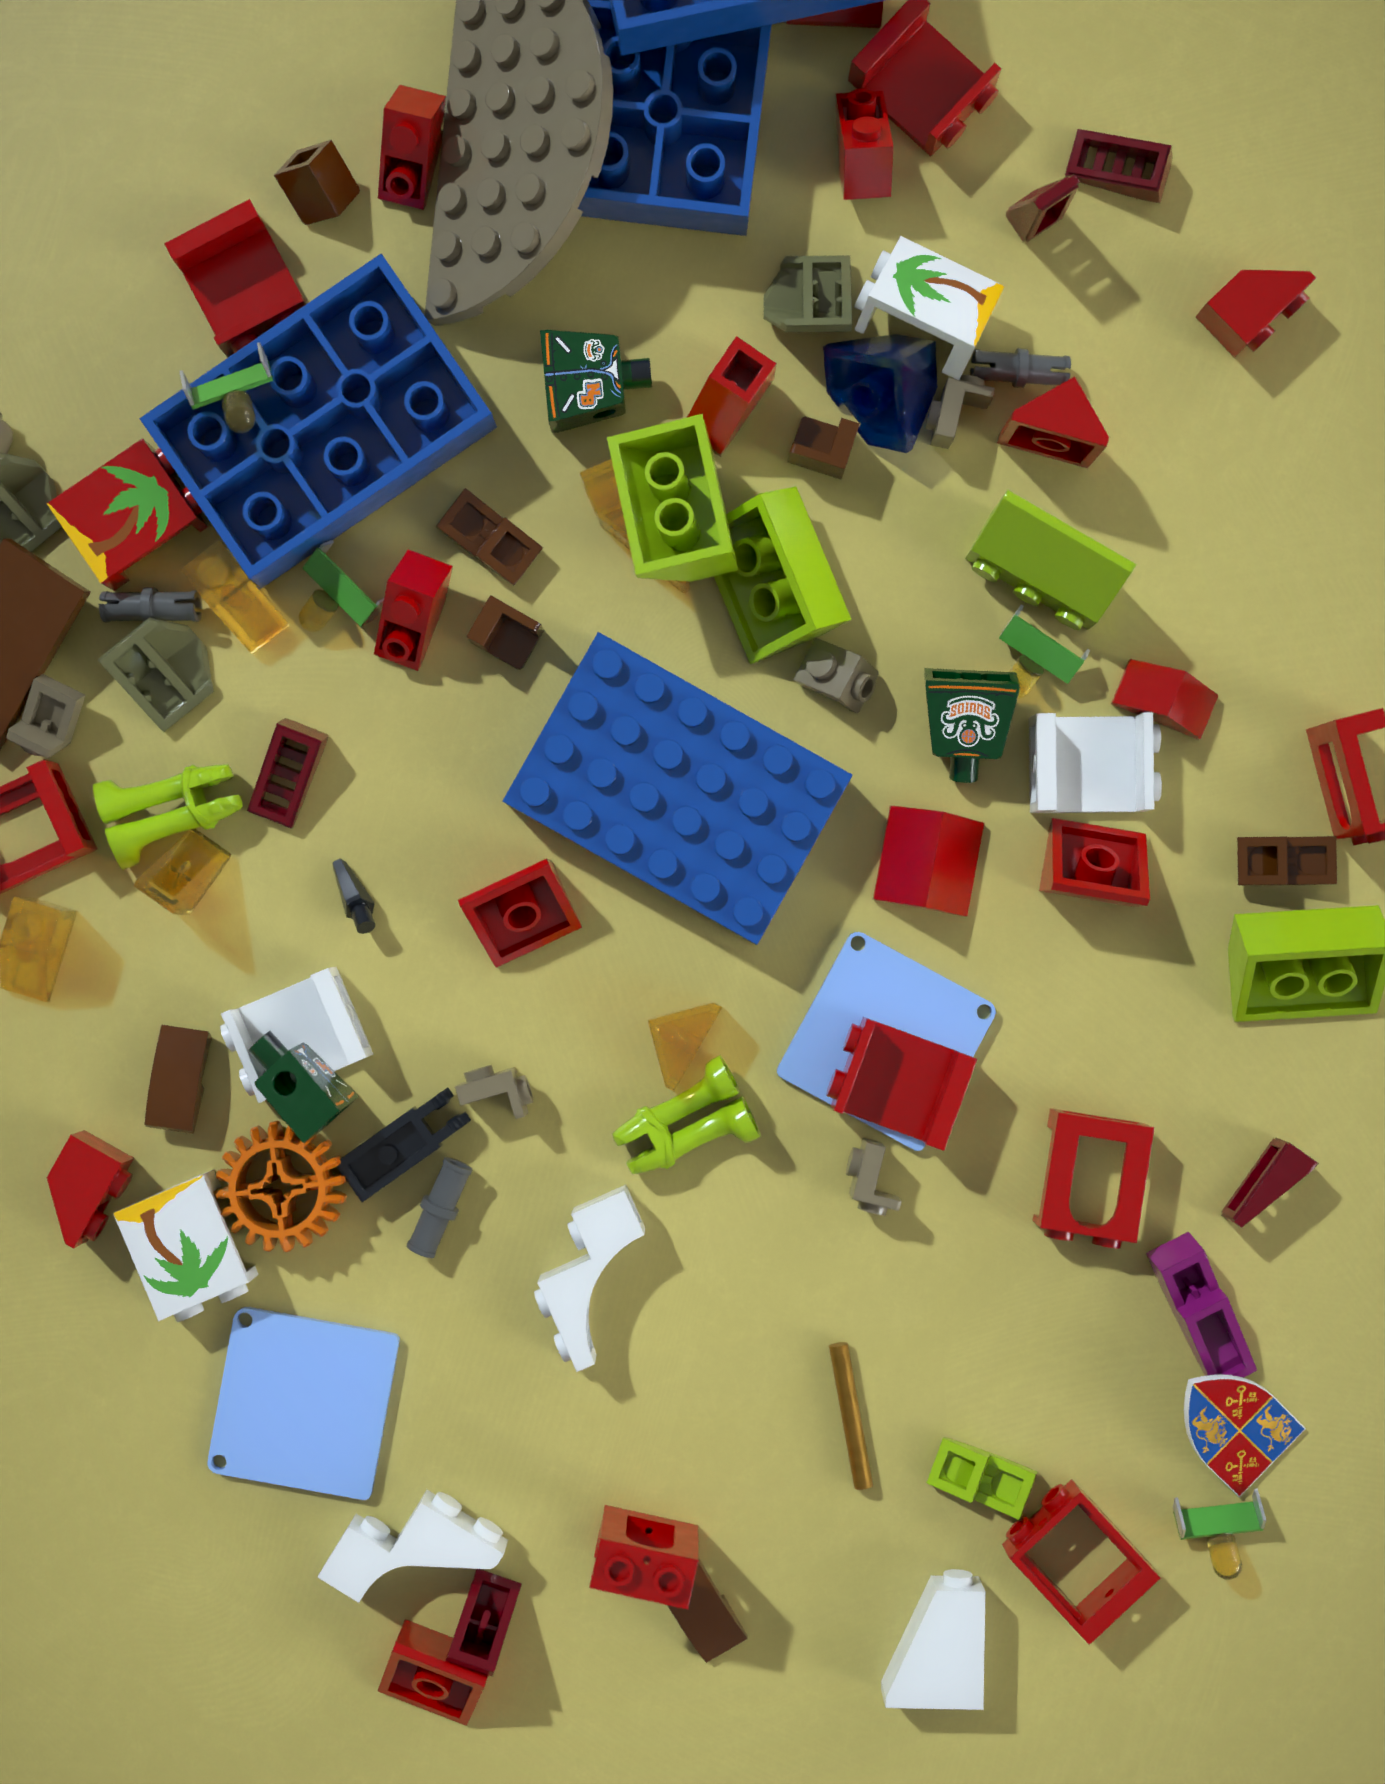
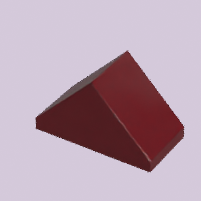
(484, 1622)

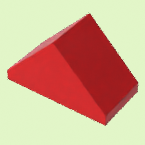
(1170, 693)

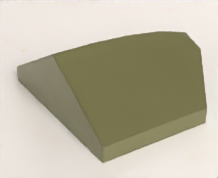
(811, 295)
(23, 501)
(161, 669)

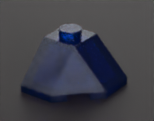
(884, 385)

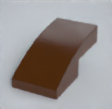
(489, 537)
(1287, 860)
(176, 1079)
(709, 1618)

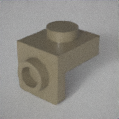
(945, 414)
(837, 674)
(47, 718)
(485, 1083)
(864, 1167)

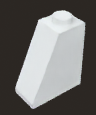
(941, 1648)

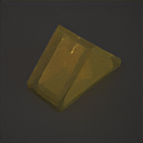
(184, 873)
(679, 1038)

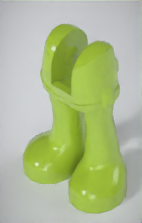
(129, 838)
(715, 1086)

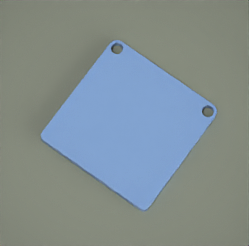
(888, 990)
(304, 1403)

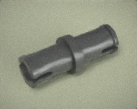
(1020, 367)
(150, 604)
(439, 1207)

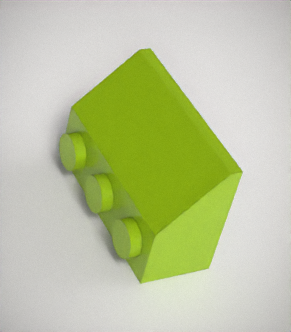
(672, 501)
(1048, 562)
(782, 579)
(1307, 963)

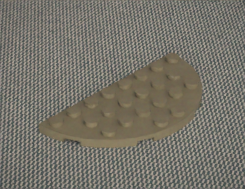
(517, 146)

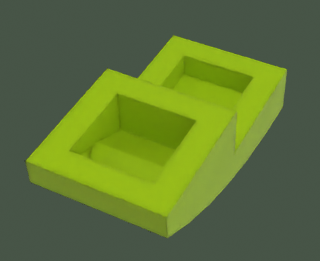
(982, 1477)

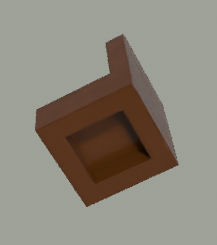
(317, 182)
(823, 446)
(505, 633)

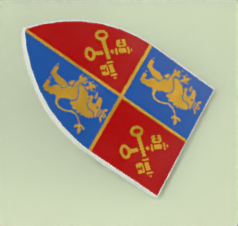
(1236, 1427)

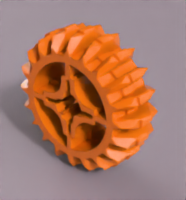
(282, 1208)

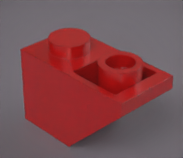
(864, 144)
(410, 145)
(1250, 302)
(733, 392)
(412, 609)
(84, 1184)

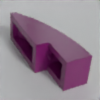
(1201, 1307)

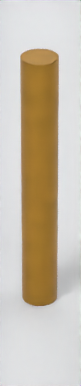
(851, 1415)

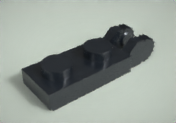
(397, 1147)

